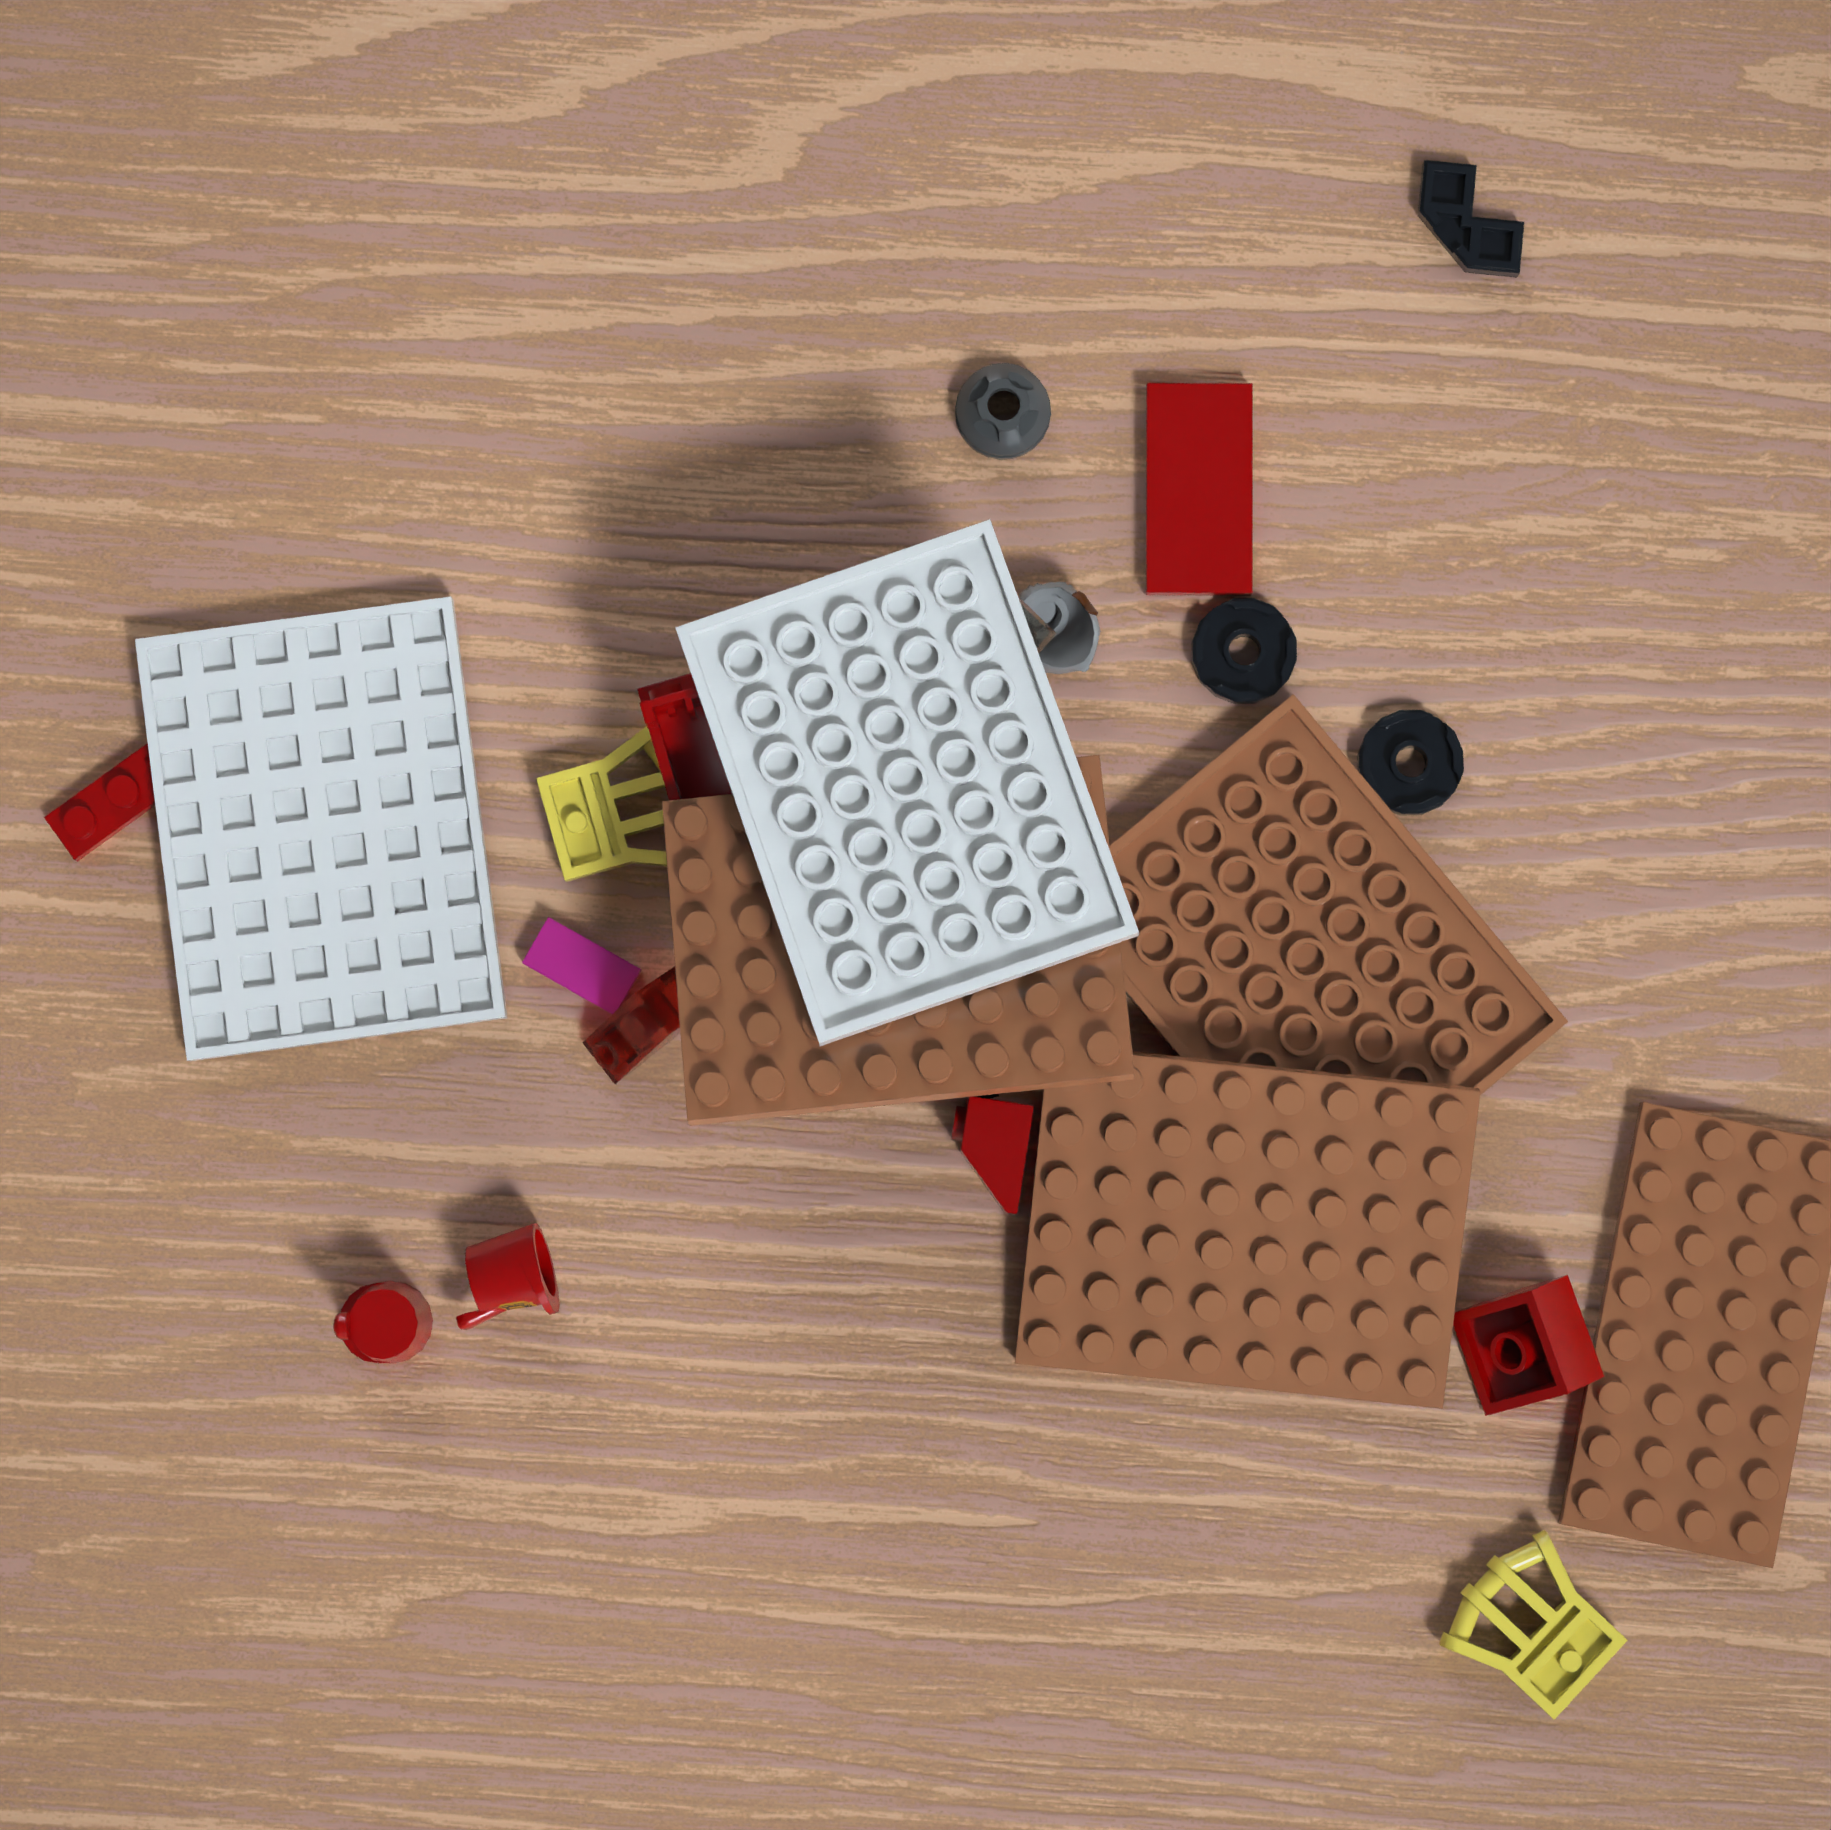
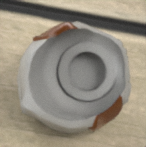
(1072, 619)

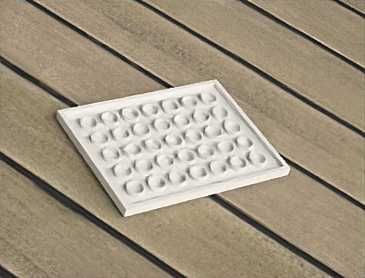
(906, 782)

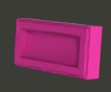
(581, 966)

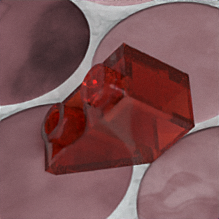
(637, 1028)

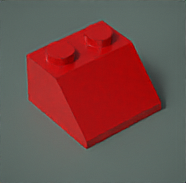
(995, 1145)
(1527, 1346)

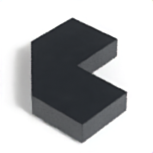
(1473, 242)

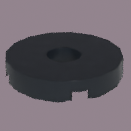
(1244, 682)
(1439, 749)

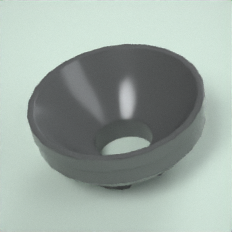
(1003, 437)

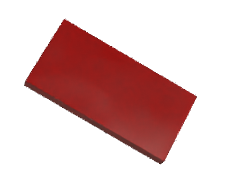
(1199, 489)

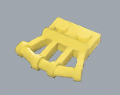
(586, 817)
(1560, 1653)

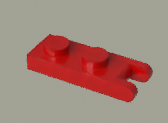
(105, 805)

